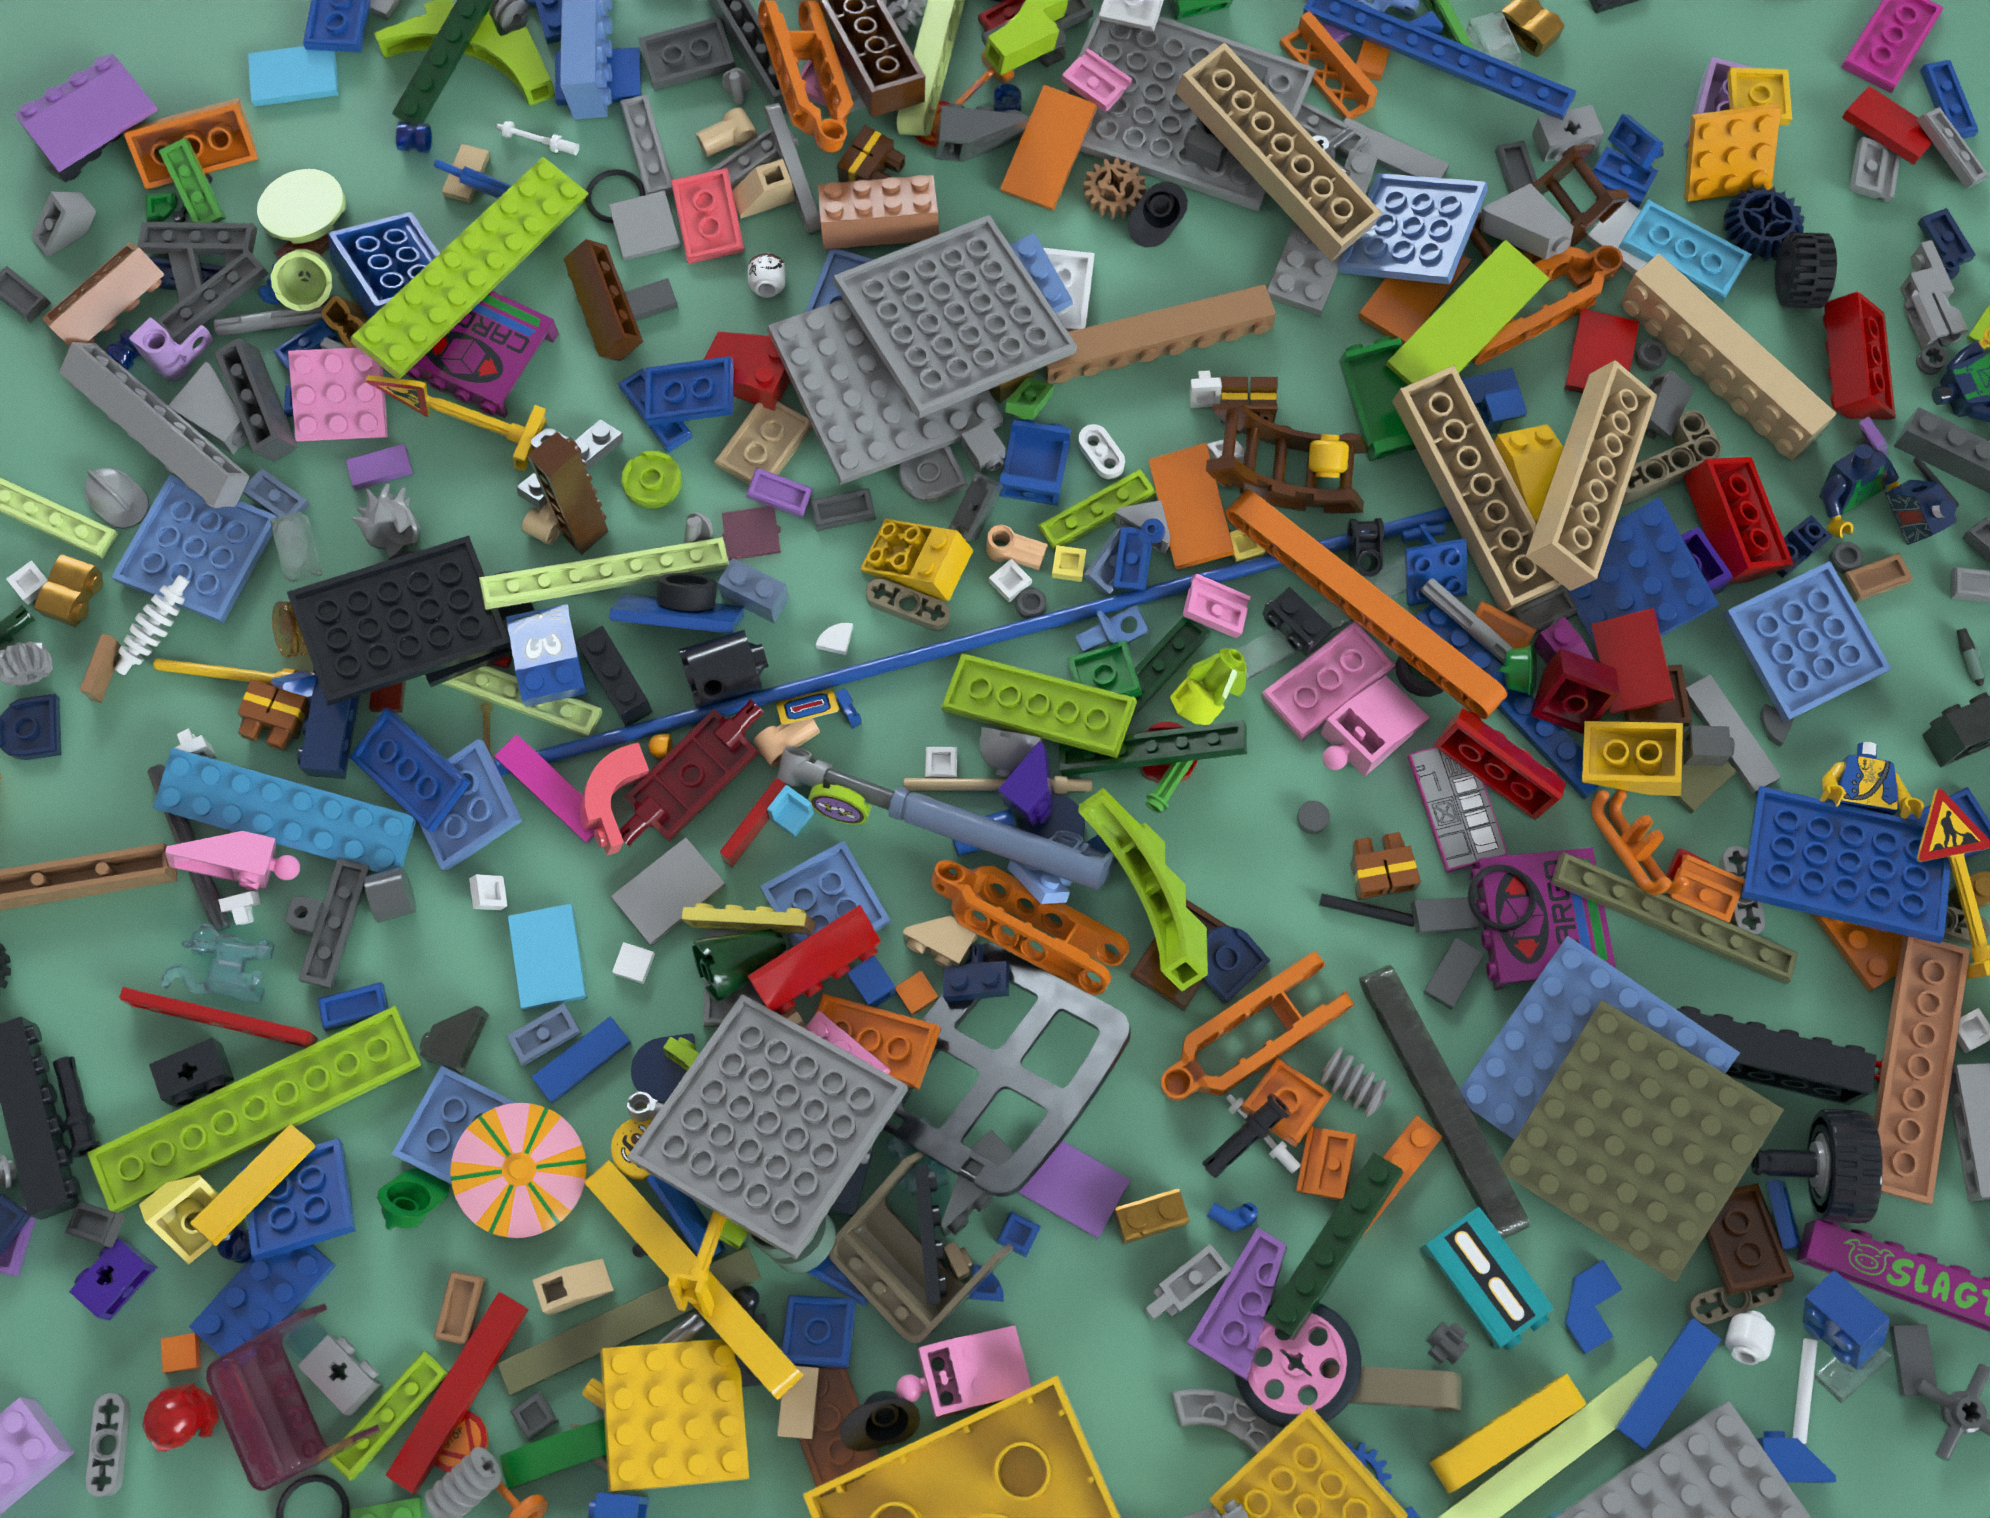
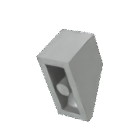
(63, 221)

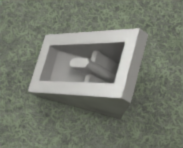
(1136, 515)

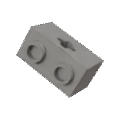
(1577, 128)
(322, 1369)

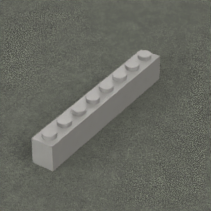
(154, 425)

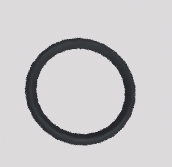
(596, 179)
(1932, 478)
(1532, 897)
(314, 1478)

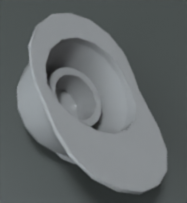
(116, 497)

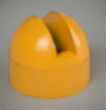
(660, 745)

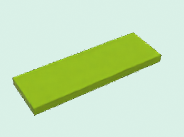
(1470, 316)
(1039, 705)

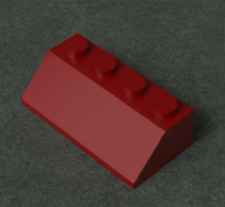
(1858, 358)
(1738, 517)
(1500, 764)
(815, 960)

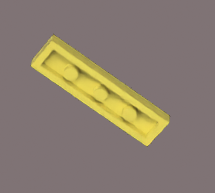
(737, 918)

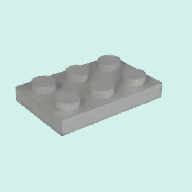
(1303, 275)

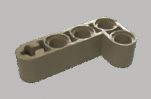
(1685, 453)
(1405, 1387)

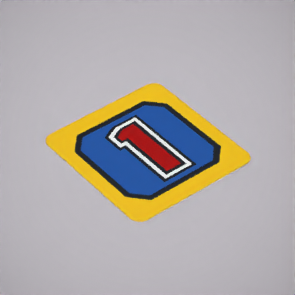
(807, 706)

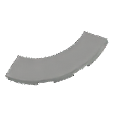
(1223, 1412)

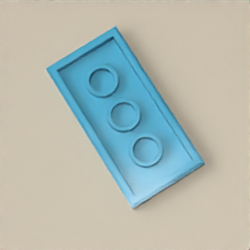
(1695, 252)

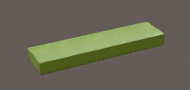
(1096, 510)
(391, 1413)

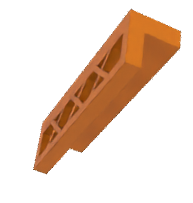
(1338, 63)

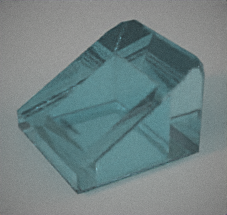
(305, 1337)

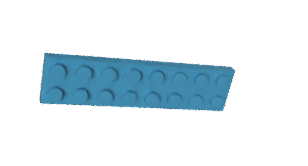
(284, 810)

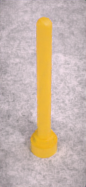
(218, 671)

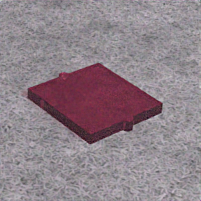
(751, 533)

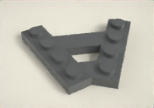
(198, 299)

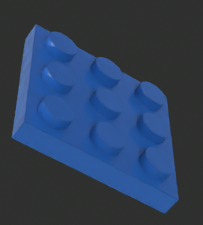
(305, 1206)

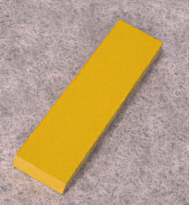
(252, 1185)

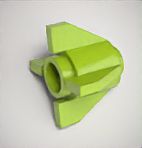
(1221, 674)

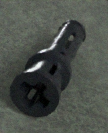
(78, 1120)
(1256, 1126)

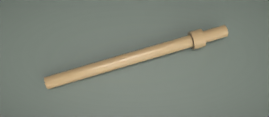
(1059, 784)

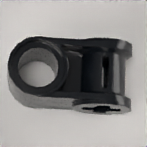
(1365, 544)

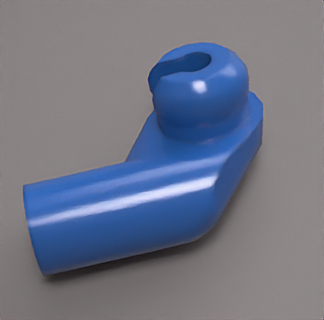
(1236, 1218)

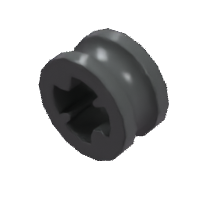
(1940, 359)

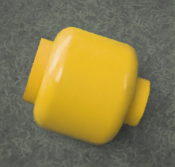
(1328, 456)

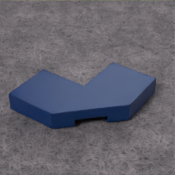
(1582, 1317)

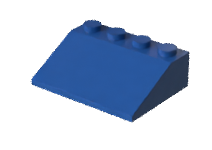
(380, 258)

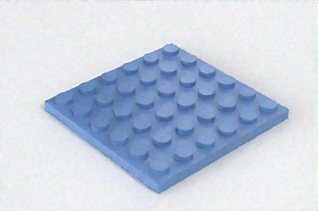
(1549, 1021)

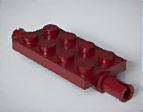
(691, 774)

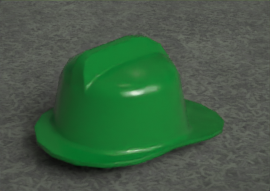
(1520, 669)
(410, 1198)

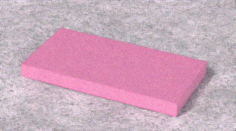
(1327, 680)

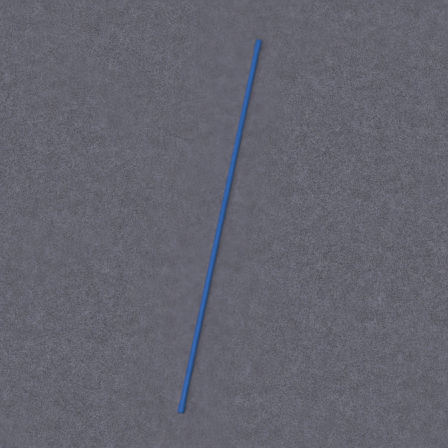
(949, 647)

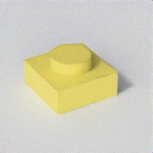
(1244, 547)
(1069, 563)

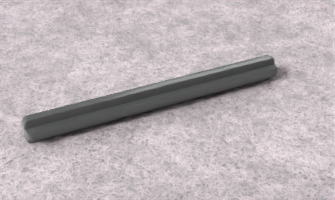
(203, 884)

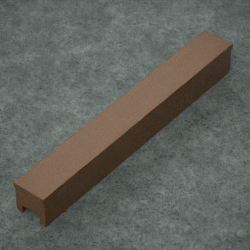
(85, 876)

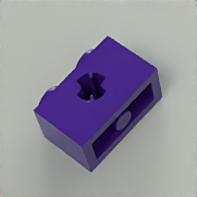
(129, 1272)

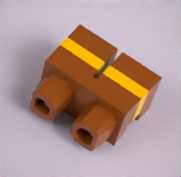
(272, 710)
(1385, 870)

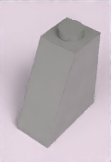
(1528, 223)
(210, 409)

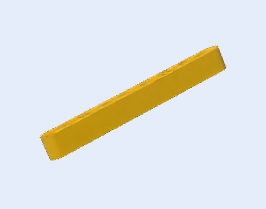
(673, 1255)

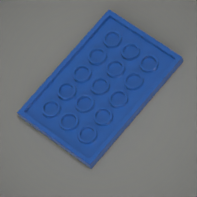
(1845, 865)

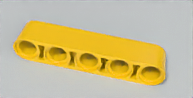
(1507, 1433)

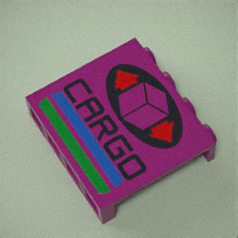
(486, 352)
(1525, 951)

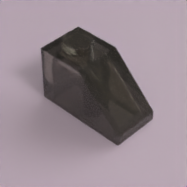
(454, 1039)

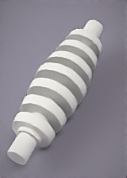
(151, 625)

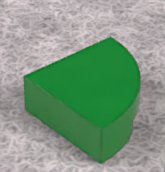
(160, 206)

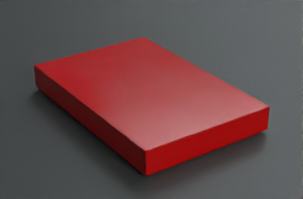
(1888, 125)
(1598, 342)
(1637, 652)

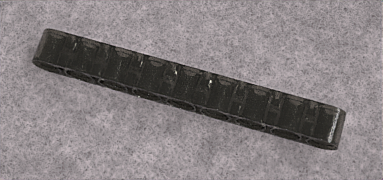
(1443, 1101)

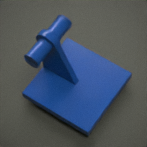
(1441, 561)

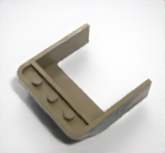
(887, 1264)

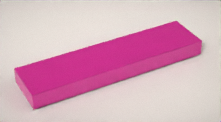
(544, 783)

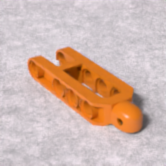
(808, 44)
(1603, 263)
(1063, 957)
(1188, 1076)

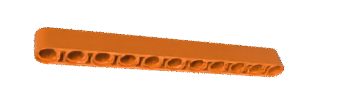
(1366, 604)

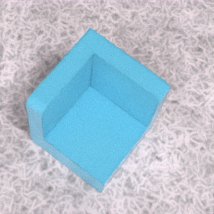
(790, 811)

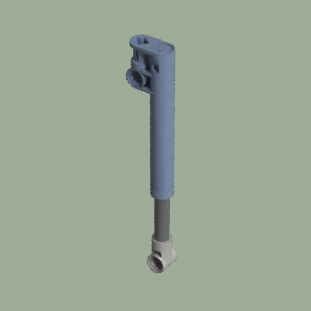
(1060, 855)

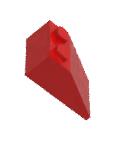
(757, 367)

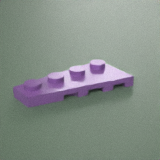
(1237, 1313)

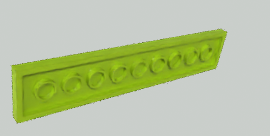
(469, 268)
(254, 1109)

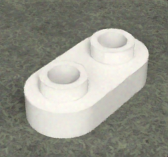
(1104, 452)

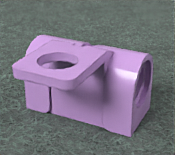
(164, 353)

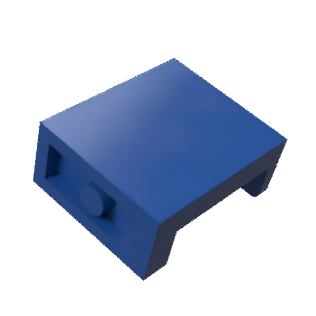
(1035, 462)

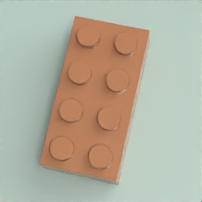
(878, 211)

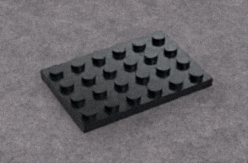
(397, 620)

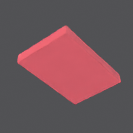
(707, 215)

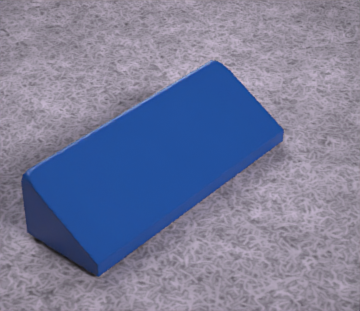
(684, 1213)

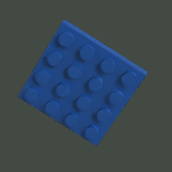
(1643, 570)

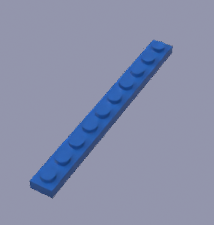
(1445, 55)

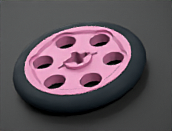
(1332, 1393)

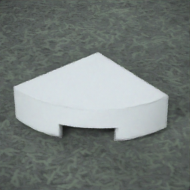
(835, 638)

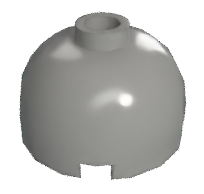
(1005, 749)

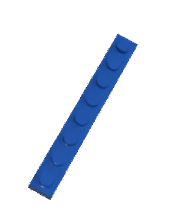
(1547, 738)

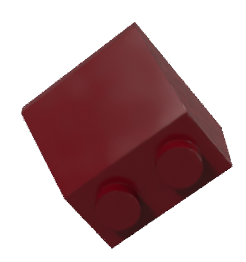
(1574, 691)

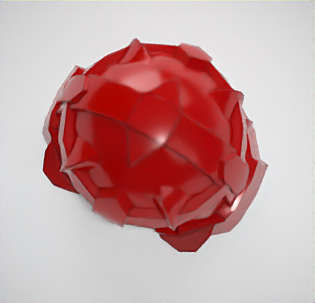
(177, 1415)

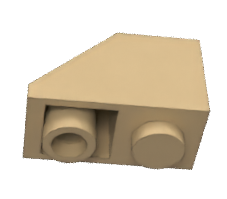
(764, 189)
(941, 939)
(572, 1286)

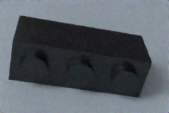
(614, 676)

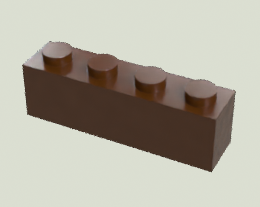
(603, 300)

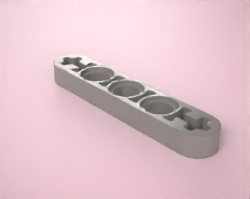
(787, 152)

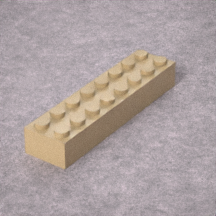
(1277, 151)
(1726, 358)
(1592, 476)
(1474, 486)

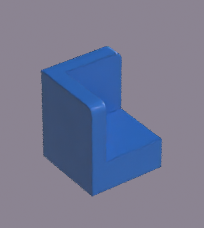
(1500, 408)
(872, 982)

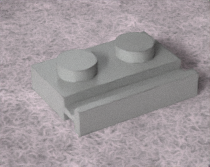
(1874, 170)

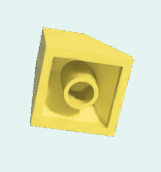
(172, 1210)

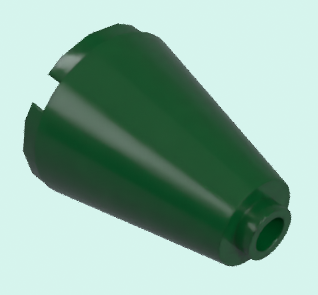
(731, 958)

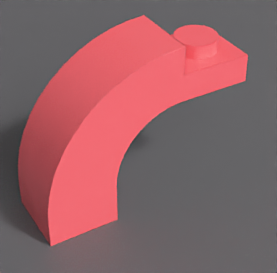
(613, 772)

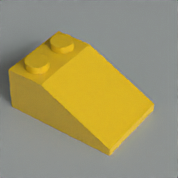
(1532, 462)
(1634, 756)

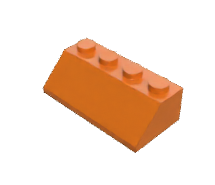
(216, 133)

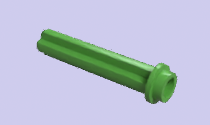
(1158, 799)

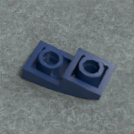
(1804, 542)

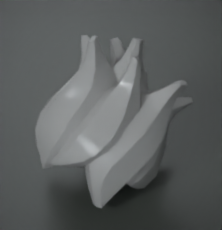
(388, 522)

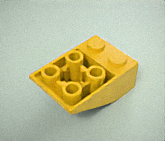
(918, 557)

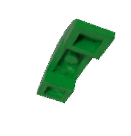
(554, 1454)

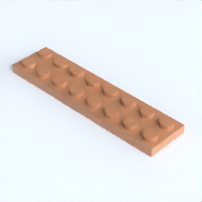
(1919, 1065)

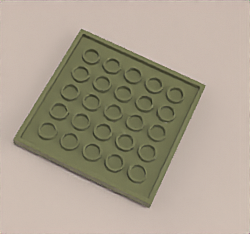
(1639, 1140)

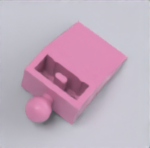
(1371, 727)
(234, 857)
(975, 1372)

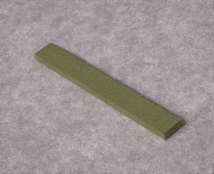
(1674, 918)
(615, 1327)

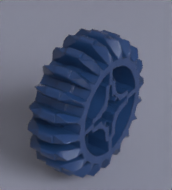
(1761, 221)

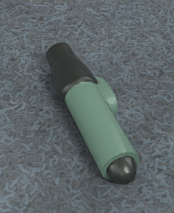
(1971, 655)

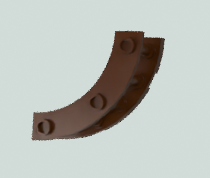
(1606, 203)
(1276, 491)

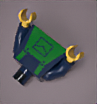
(1968, 381)
(1853, 482)

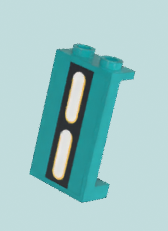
(1489, 1279)

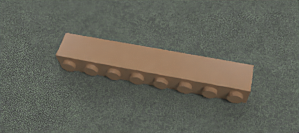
(1165, 333)

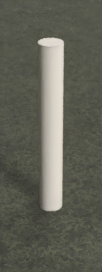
(1804, 1391)

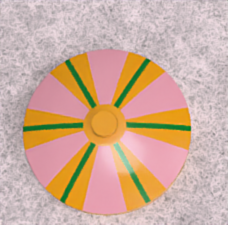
(518, 1170)

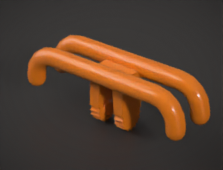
(1631, 848)

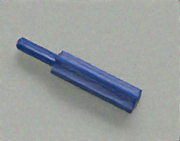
(475, 179)

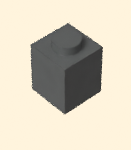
(1707, 745)

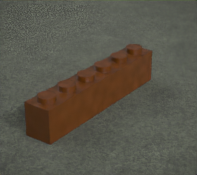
(569, 491)

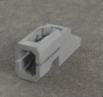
(1927, 300)

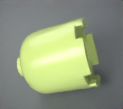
(294, 291)

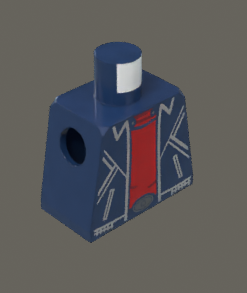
(1921, 509)

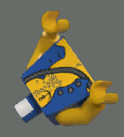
(1869, 784)

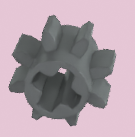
(1447, 1343)

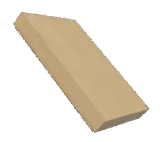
(764, 441)

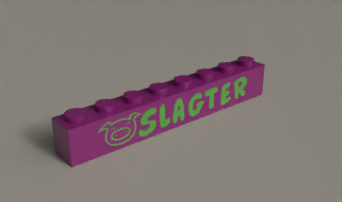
(1896, 1272)

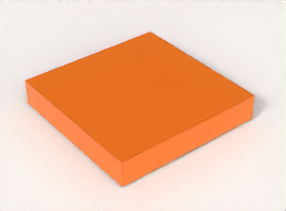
(1299, 1094)

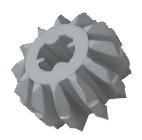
(24, 663)

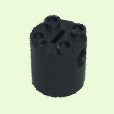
(723, 667)

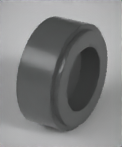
(1651, 355)
(1846, 557)
(1030, 603)
(1313, 817)

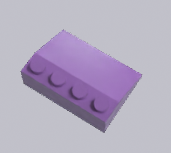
(85, 112)

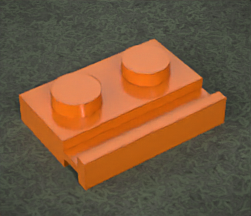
(1709, 888)
(1326, 1163)

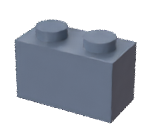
(753, 590)

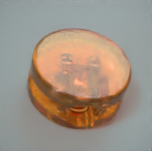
(287, 631)

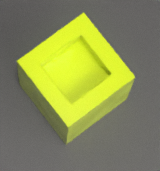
(1195, 702)

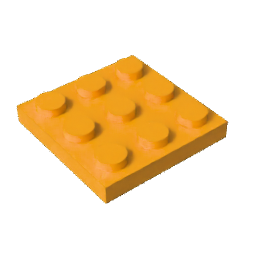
(1731, 151)

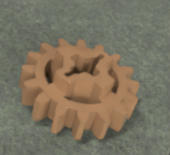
(1114, 189)

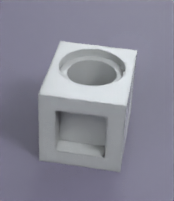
(983, 448)

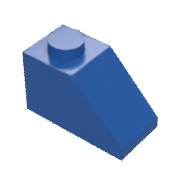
(1794, 1459)

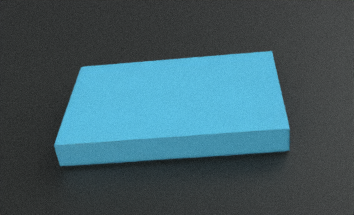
(292, 75)
(547, 957)

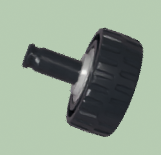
(1839, 1163)

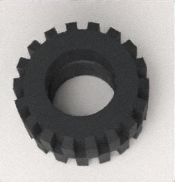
(1805, 270)

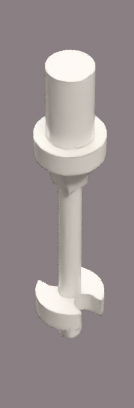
(556, 142)
(1279, 1150)

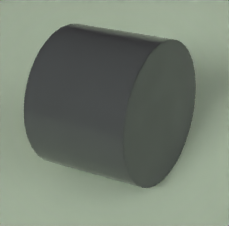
(390, 894)

